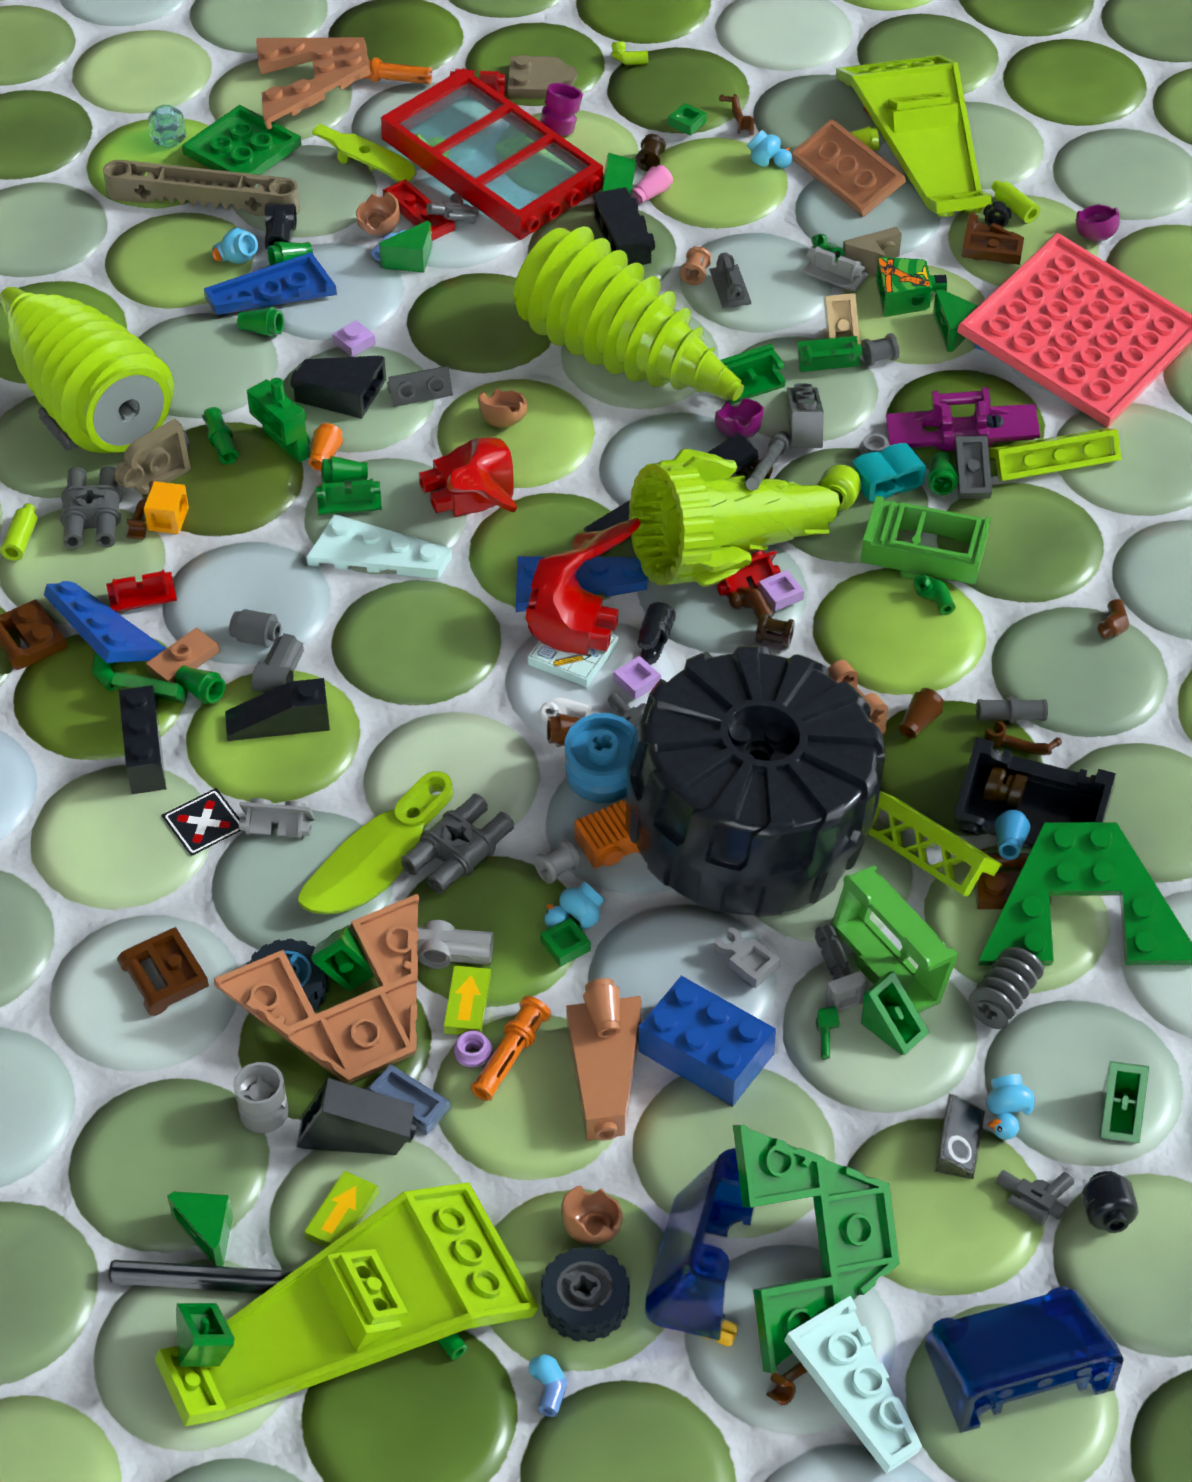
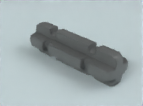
(54, 428)
(832, 952)

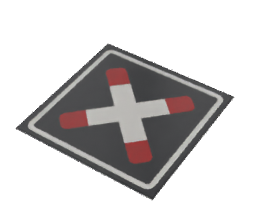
(203, 821)

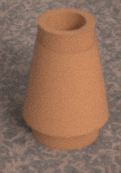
(604, 1006)

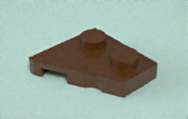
(991, 242)

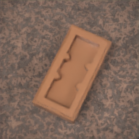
(190, 650)

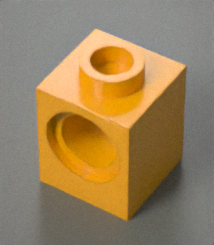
(166, 507)

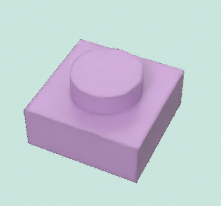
(354, 338)
(781, 590)
(636, 677)

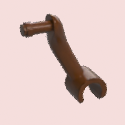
(744, 122)
(137, 527)
(1000, 738)
(785, 1388)

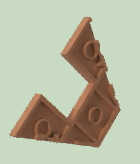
(334, 64)
(361, 1032)

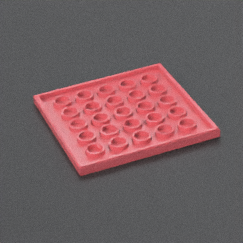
(1080, 329)

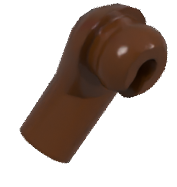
(752, 599)
(1115, 623)

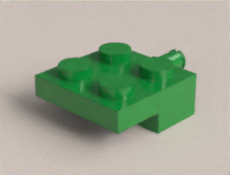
(280, 417)

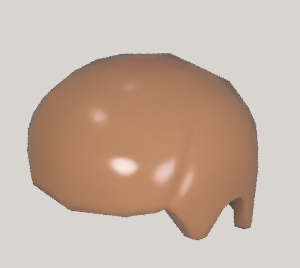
(378, 214)
(502, 408)
(591, 1216)

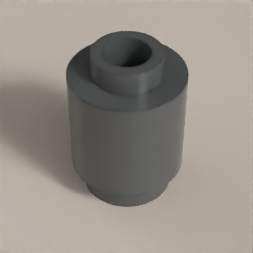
(255, 627)

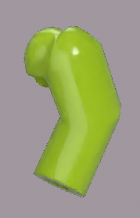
(628, 57)

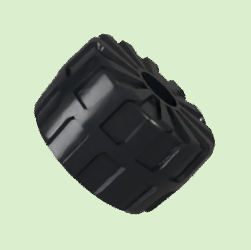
(753, 781)

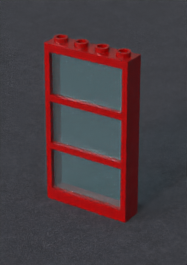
(492, 153)

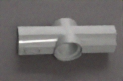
(442, 943)

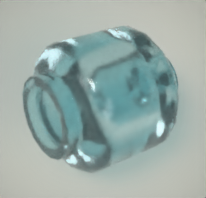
(167, 126)

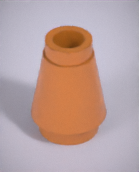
(325, 442)

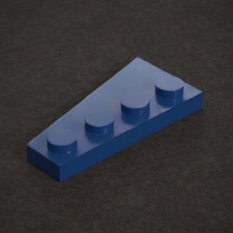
(278, 284)
(598, 575)
(100, 626)

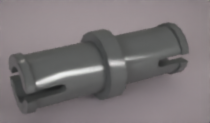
(1011, 710)

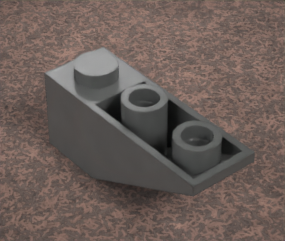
(805, 416)

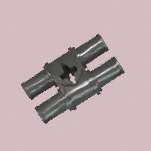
(90, 507)
(457, 843)

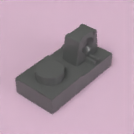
(973, 467)

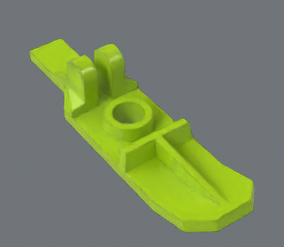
(367, 152)

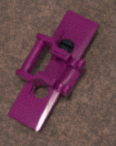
(995, 422)

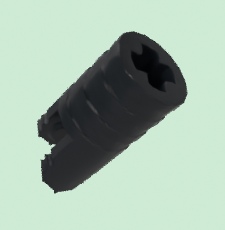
(655, 630)

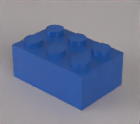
(707, 1040)

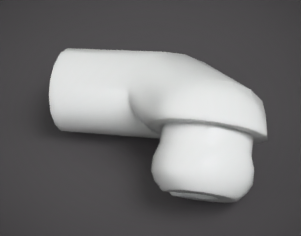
(564, 706)

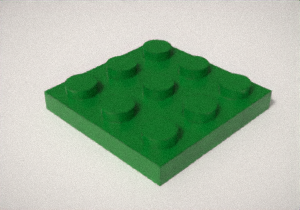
(241, 143)

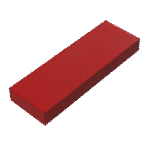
(413, 207)

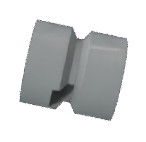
(261, 1097)

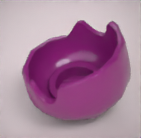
(1097, 222)
(741, 419)

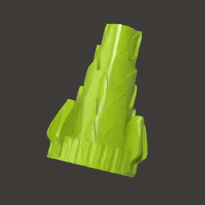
(705, 523)

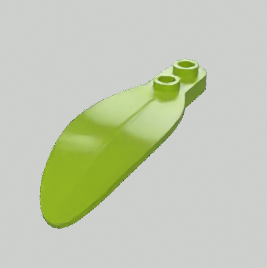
(373, 854)

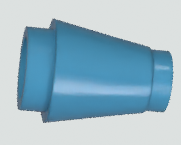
(1011, 832)

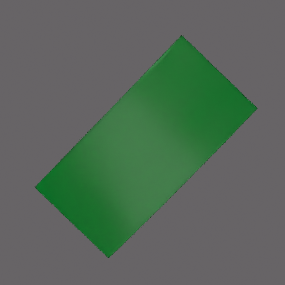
(618, 173)

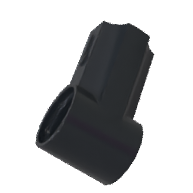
(279, 223)

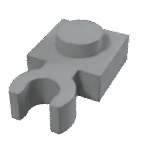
(750, 960)

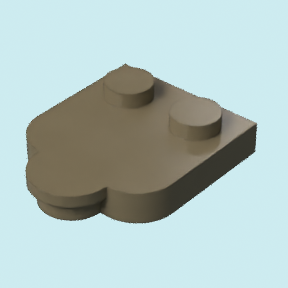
(533, 74)
(154, 457)

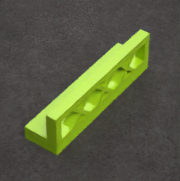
(1056, 453)
(939, 836)

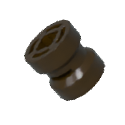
(1005, 787)

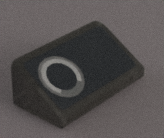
(960, 1138)

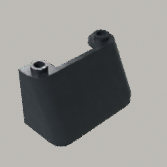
(1049, 795)

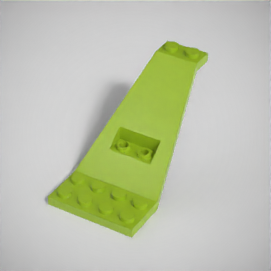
(926, 125)
(381, 1289)

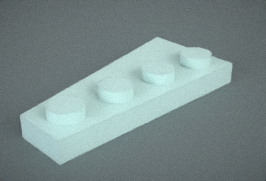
(365, 545)
(844, 1366)

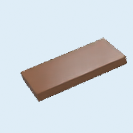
(848, 167)

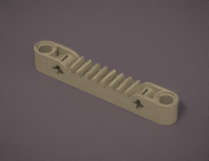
(127, 182)

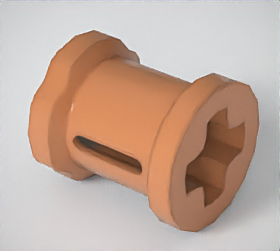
(693, 262)

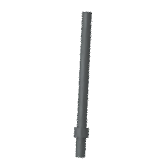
(777, 446)

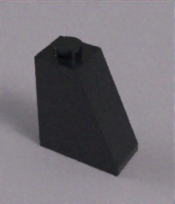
(340, 383)
(355, 1121)

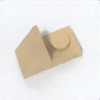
(841, 316)

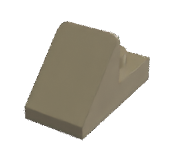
(871, 246)

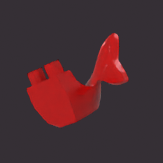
(471, 478)
(564, 612)

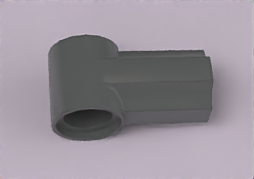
(278, 665)

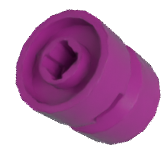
(561, 105)

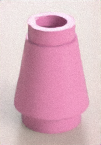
(652, 184)

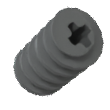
(1005, 987)

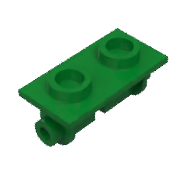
(829, 353)
(336, 499)

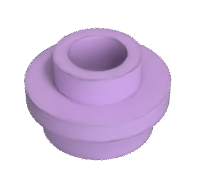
(472, 1041)

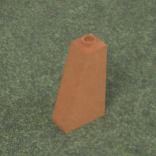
(604, 1067)

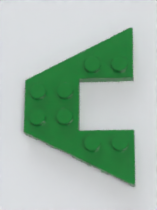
(1088, 862)
(852, 1231)

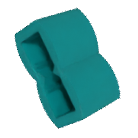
(889, 471)

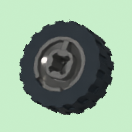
(585, 1294)

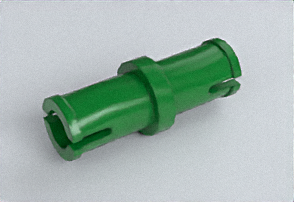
(220, 435)

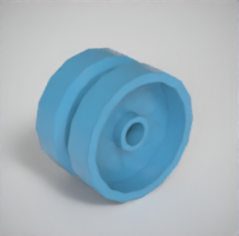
(598, 757)

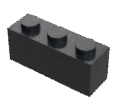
(622, 225)
(142, 739)

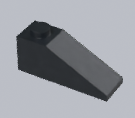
(281, 711)

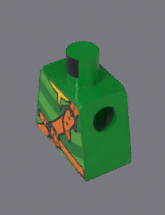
(906, 285)

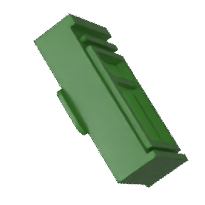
(912, 559)
(877, 954)

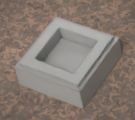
(846, 991)

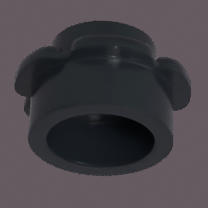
(990, 217)

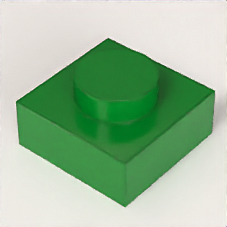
(687, 119)
(565, 942)

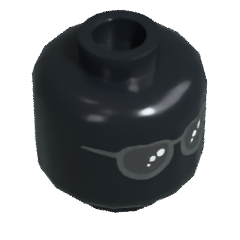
(1110, 1201)

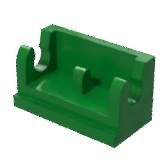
(757, 371)

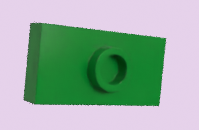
(162, 689)

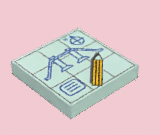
(571, 666)

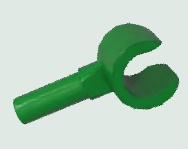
(826, 1019)

